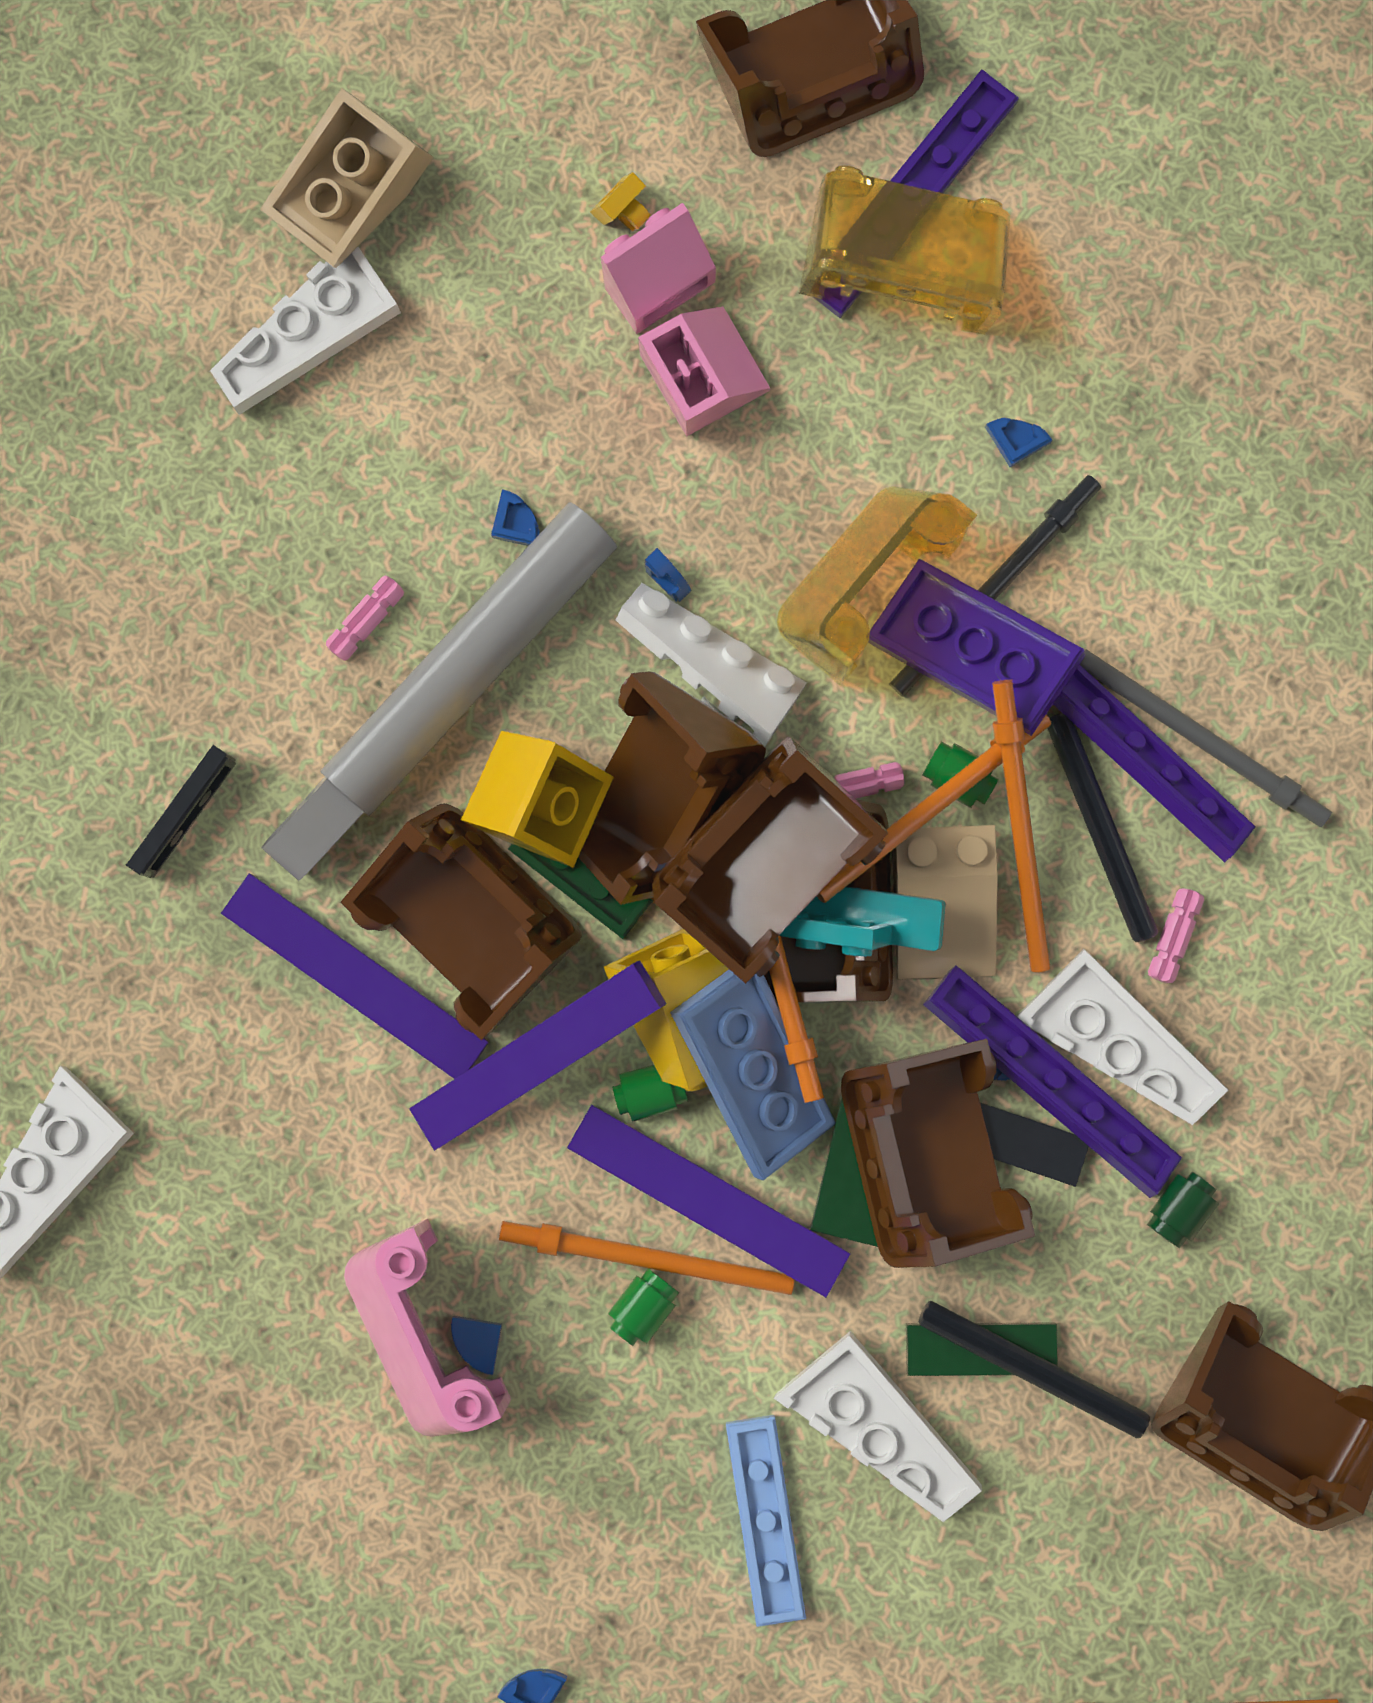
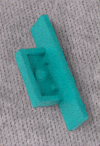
(868, 921)

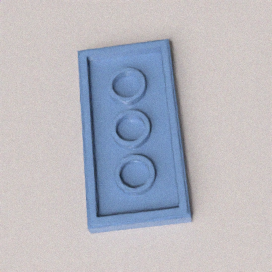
(741, 1053)

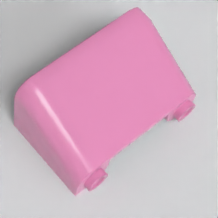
(431, 1400)

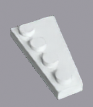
(305, 330)
(708, 657)
(1111, 1030)
(57, 1158)
(869, 1415)

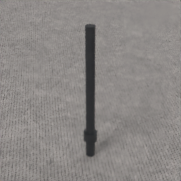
(1058, 519)

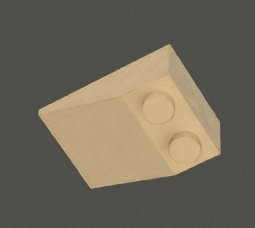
(345, 179)
(961, 870)

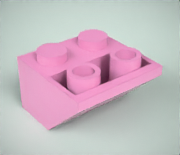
(657, 267)
(701, 367)

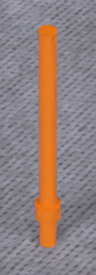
(1008, 733)
(928, 809)
(800, 1049)
(551, 1240)

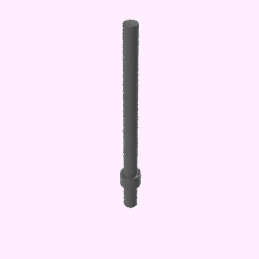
(1282, 790)

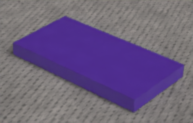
(974, 641)

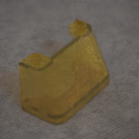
(908, 246)
(819, 611)

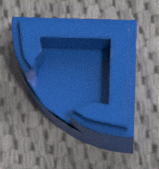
(1017, 438)
(514, 520)
(661, 569)
(477, 1342)
(533, 1687)

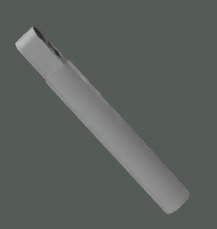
(443, 687)

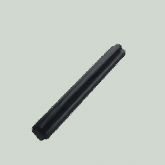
(1102, 828)
(1034, 1369)

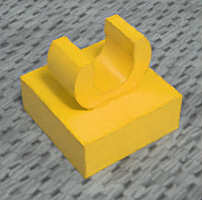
(621, 204)

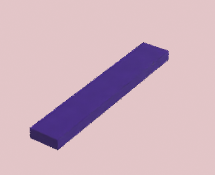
(946, 151)
(1153, 764)
(353, 977)
(538, 1055)
(1054, 1082)
(709, 1201)

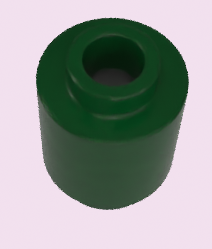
(1183, 1209)

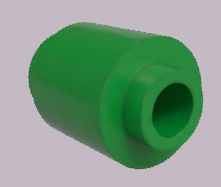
(948, 762)
(646, 1095)
(643, 1308)

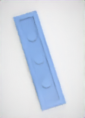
(765, 1520)

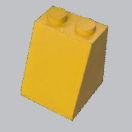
(537, 797)
(679, 971)

